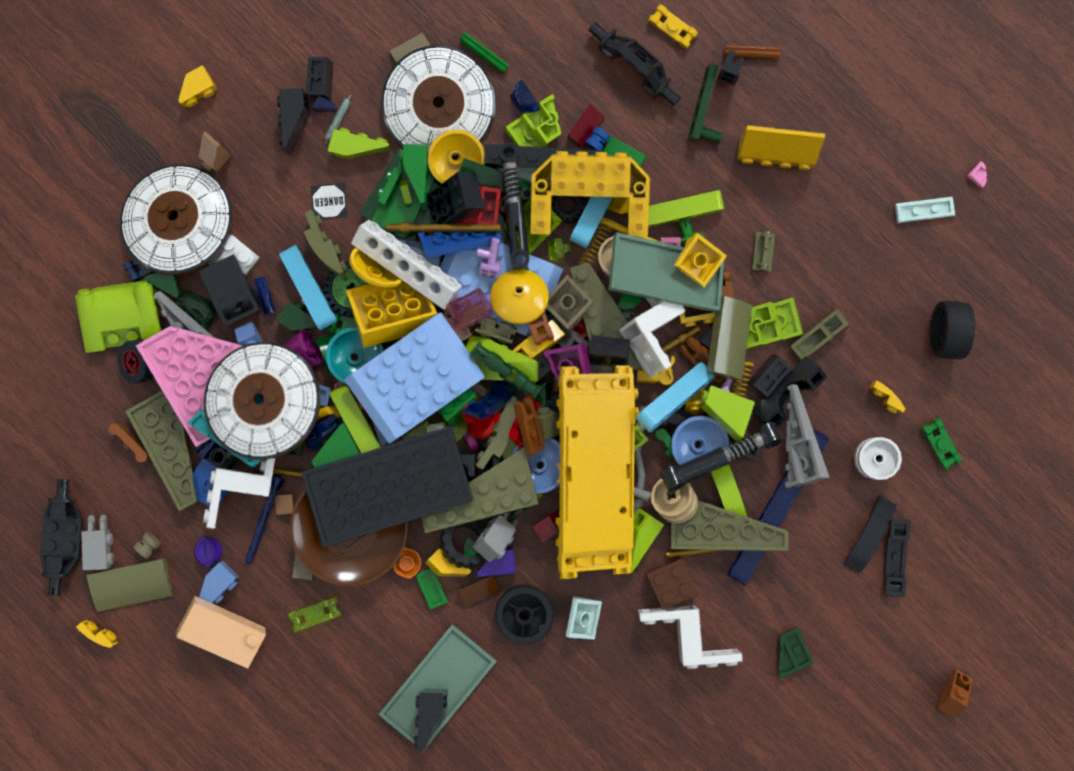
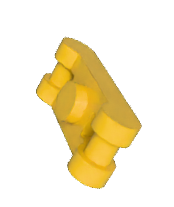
(672, 26)

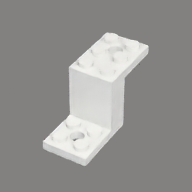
(643, 343)
(239, 482)
(690, 636)

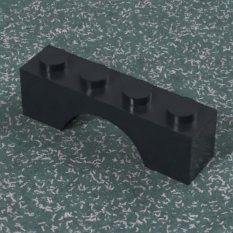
(805, 375)

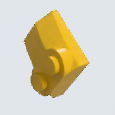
(699, 259)

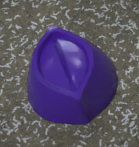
(207, 551)

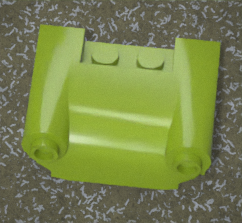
(117, 314)

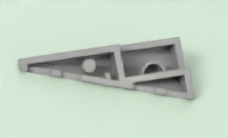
(177, 316)
(804, 456)

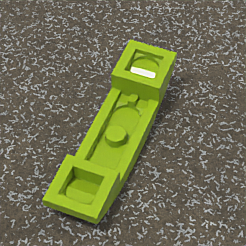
(728, 490)

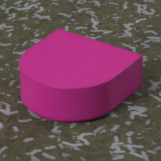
(471, 442)

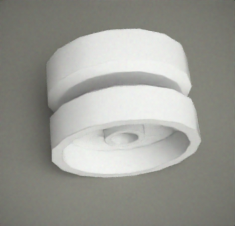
(884, 467)

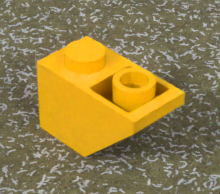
(196, 86)
(443, 568)

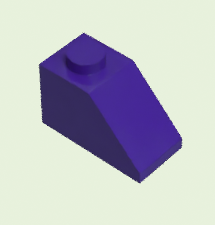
(504, 565)

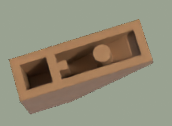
(212, 153)

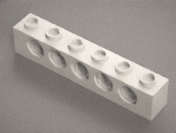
(396, 263)

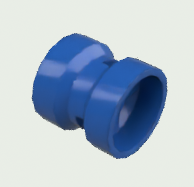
(597, 139)

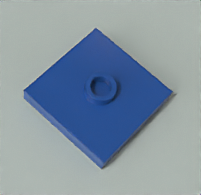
(202, 481)

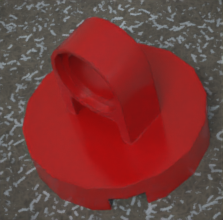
(480, 427)

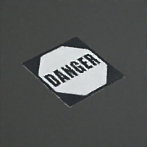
(329, 200)

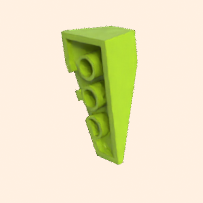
(520, 361)

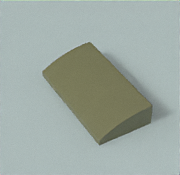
(729, 339)
(130, 585)

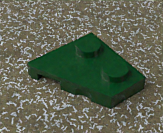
(792, 653)

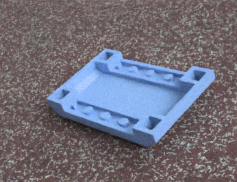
(466, 267)
(414, 377)

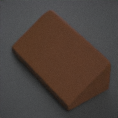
(479, 590)

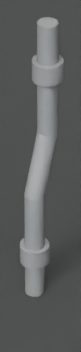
(638, 503)

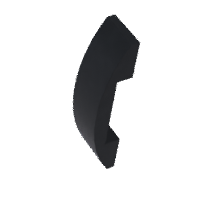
(871, 534)
(896, 558)

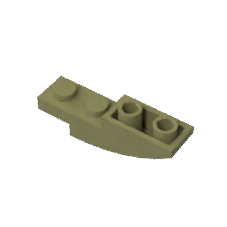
(324, 247)
(498, 443)

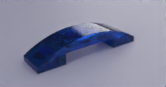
(492, 402)

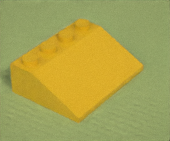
(779, 147)
(388, 312)

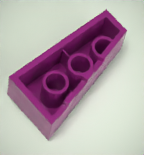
(569, 356)

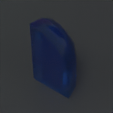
(523, 98)

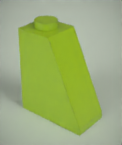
(728, 410)

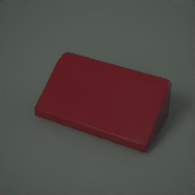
(583, 128)

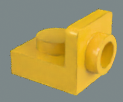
(694, 405)

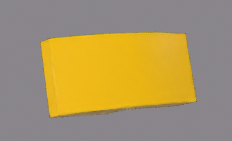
(891, 401)
(104, 637)

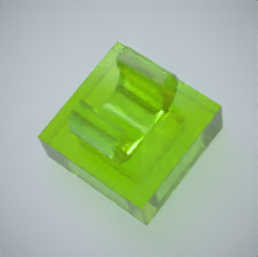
(557, 249)

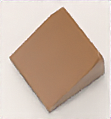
(284, 504)

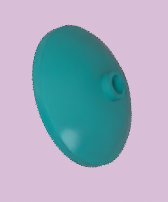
(340, 351)

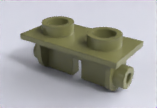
(763, 251)
(503, 333)

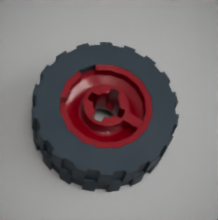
(132, 364)

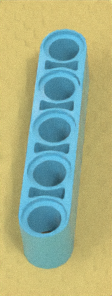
(590, 220)
(308, 287)
(675, 397)

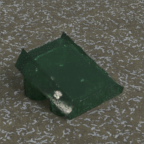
(197, 308)

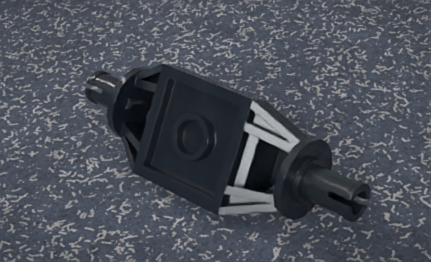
(645, 62)
(60, 537)

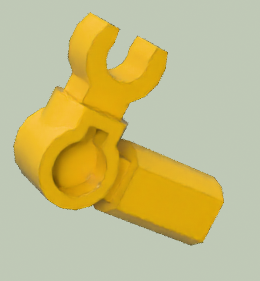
(665, 377)

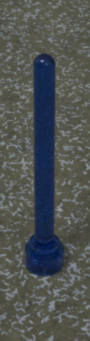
(276, 483)

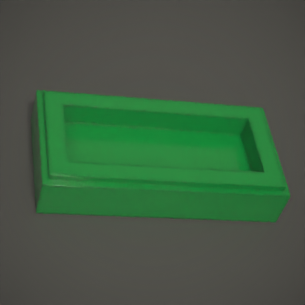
(431, 588)

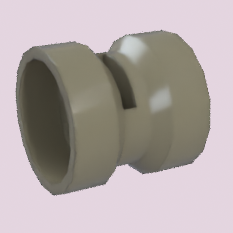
(147, 544)

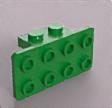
(391, 203)

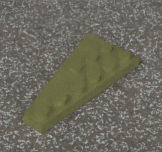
(603, 316)
(167, 446)
(495, 492)
(724, 530)

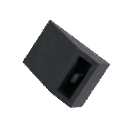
(293, 117)
(456, 199)
(230, 290)
(432, 707)

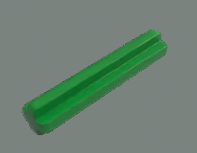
(484, 52)

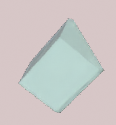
(583, 618)

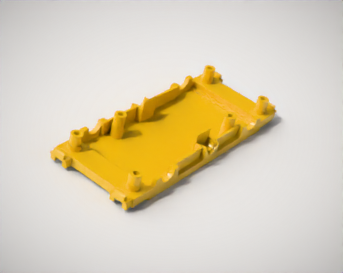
(596, 471)

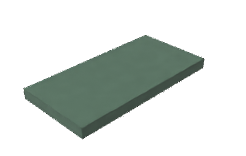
(648, 271)
(451, 664)

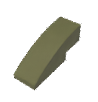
(820, 334)

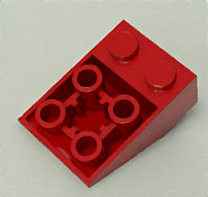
(491, 202)

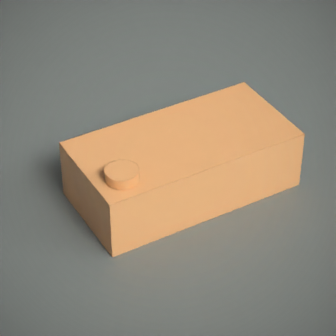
(221, 632)

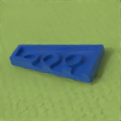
(453, 243)

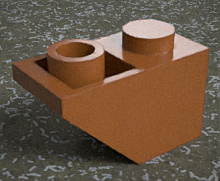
(955, 694)

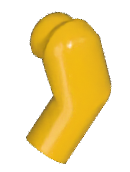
(326, 411)

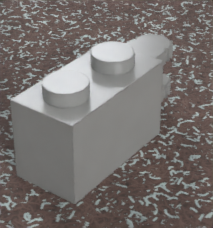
(495, 537)
(97, 545)

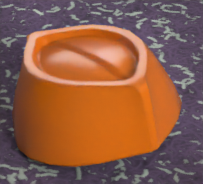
(408, 563)

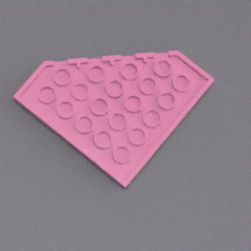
(182, 368)

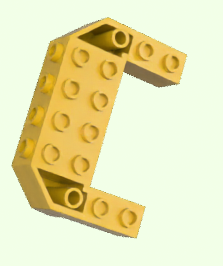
(590, 176)

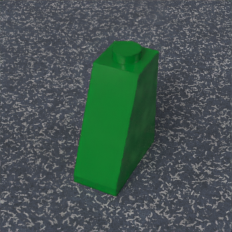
(338, 447)

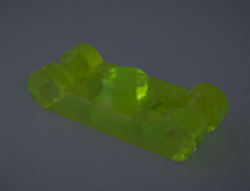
(314, 614)

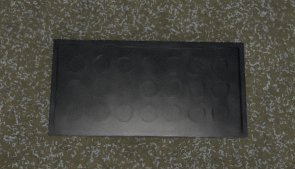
(387, 486)

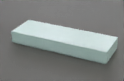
(924, 210)

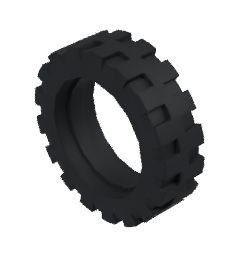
(452, 555)

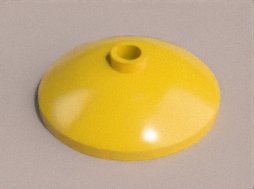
(448, 143)
(372, 271)
(519, 307)

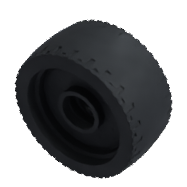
(952, 330)
(524, 598)

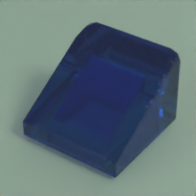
(324, 105)

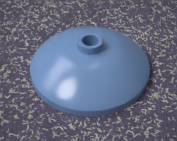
(694, 429)
(545, 478)

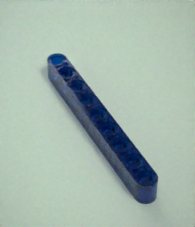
(773, 515)

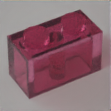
(469, 309)

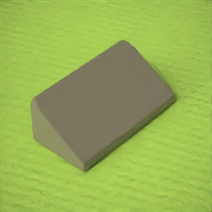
(415, 43)

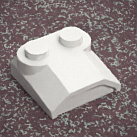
(244, 255)

